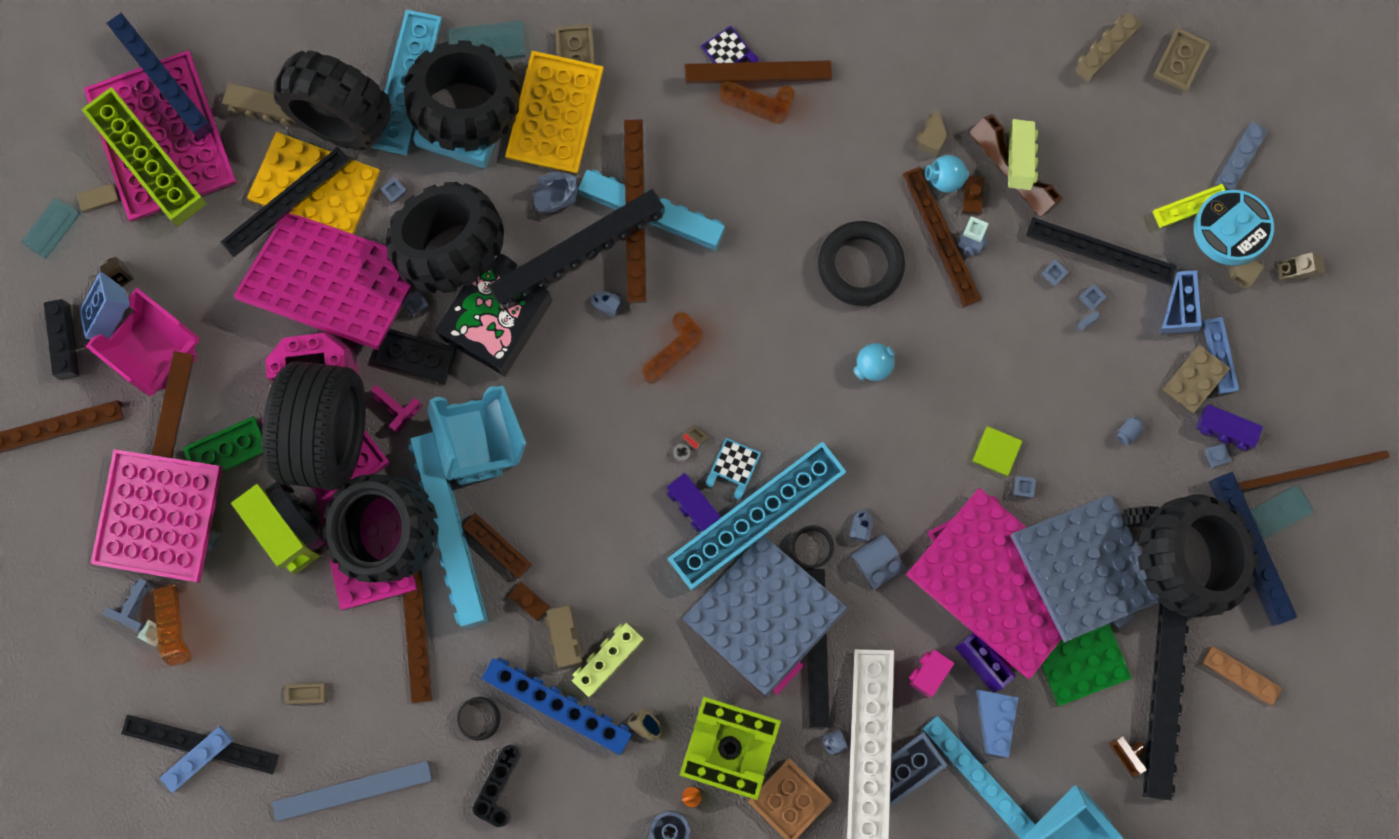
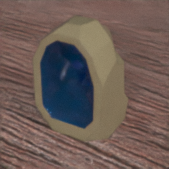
(645, 725)

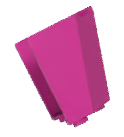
(145, 344)
(336, 350)

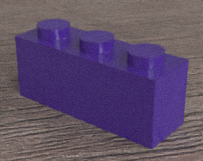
(1229, 428)
(692, 503)
(985, 662)

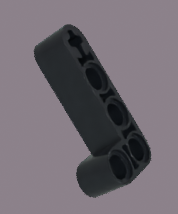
(500, 783)

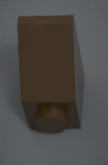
(117, 271)

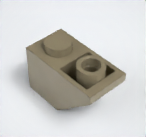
(933, 136)
(1301, 267)
(1245, 274)

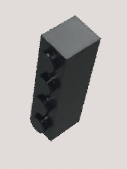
(61, 339)

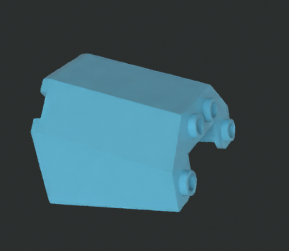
(476, 436)
(1074, 818)

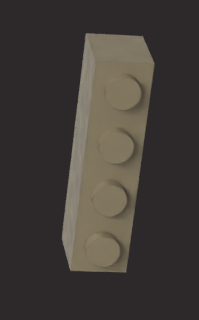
(254, 104)

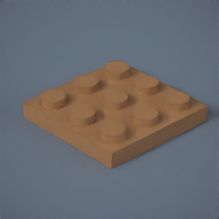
(790, 800)

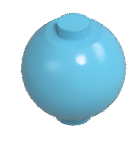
(947, 173)
(875, 362)

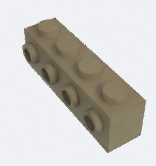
(1108, 47)

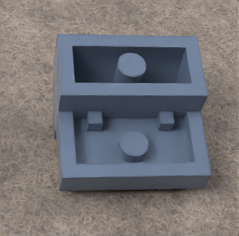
(878, 561)

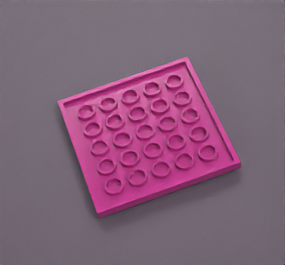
(156, 515)

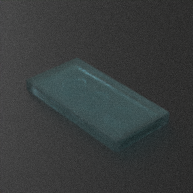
(503, 37)

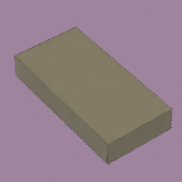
(98, 197)
(305, 693)

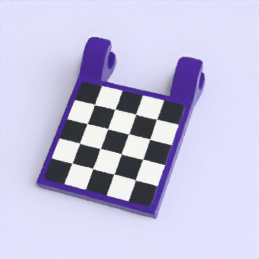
(728, 48)

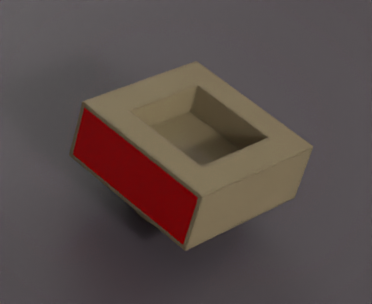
(694, 437)

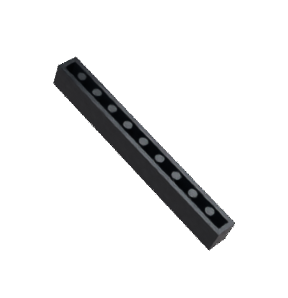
(577, 249)
(1165, 705)

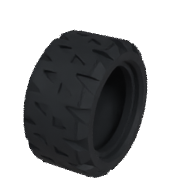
(344, 520)

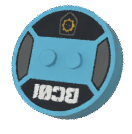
(1233, 227)

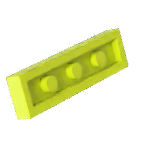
(1183, 208)

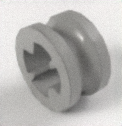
(683, 458)

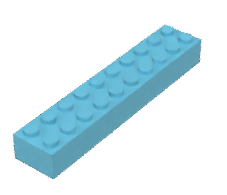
(756, 516)
(451, 535)

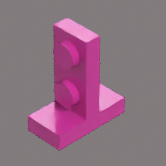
(404, 414)

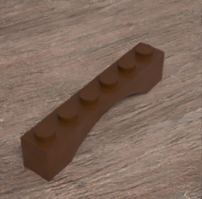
(991, 137)

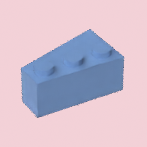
(1184, 305)
(997, 721)

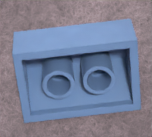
(103, 307)

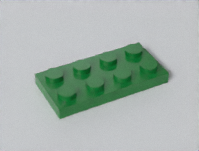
(229, 446)

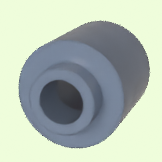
(1130, 430)

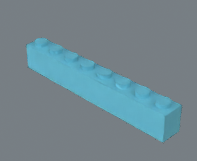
(675, 220)

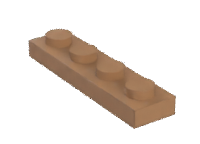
(1241, 675)

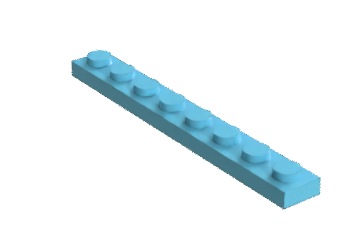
(978, 777)

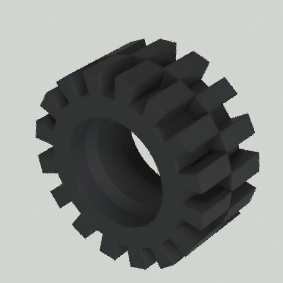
(1138, 516)

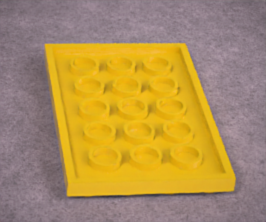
(554, 112)
(335, 204)

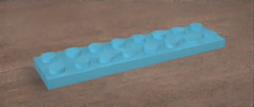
(417, 34)

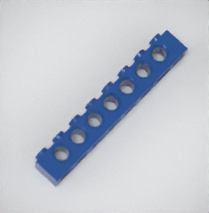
(493, 676)

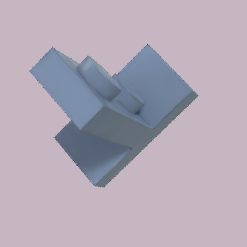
(131, 606)

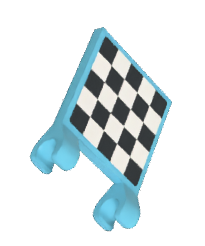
(735, 464)

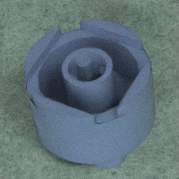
(672, 819)

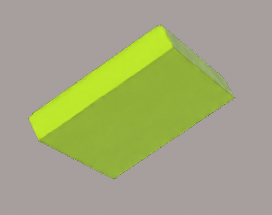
(997, 451)

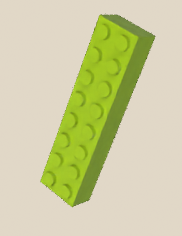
(144, 156)

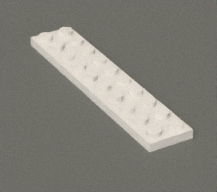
(871, 745)

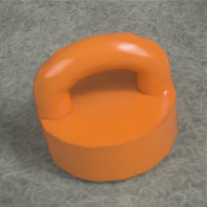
(691, 796)

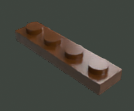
(497, 545)

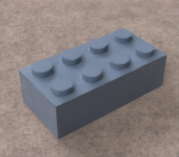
(913, 766)

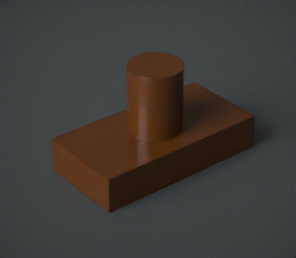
(973, 195)
(529, 601)
(1129, 755)

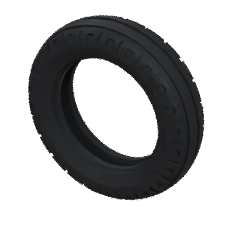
(868, 231)

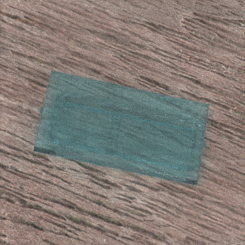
(50, 228)
(1281, 511)

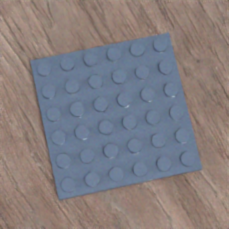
(1085, 567)
(765, 615)

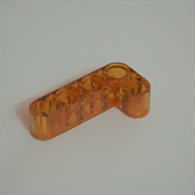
(756, 98)
(670, 352)
(169, 627)

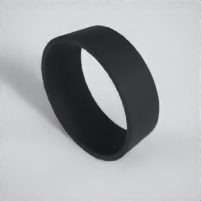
(821, 530)
(496, 724)

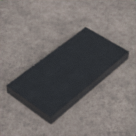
(415, 356)

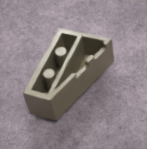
(563, 637)

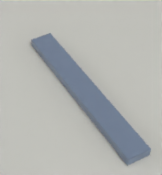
(352, 791)

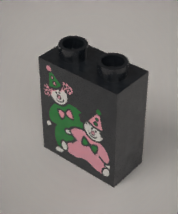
(483, 329)

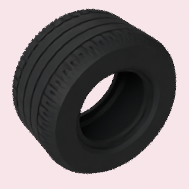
(314, 425)

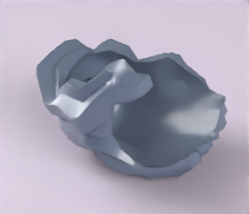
(555, 192)

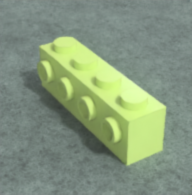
(1022, 155)
(607, 660)

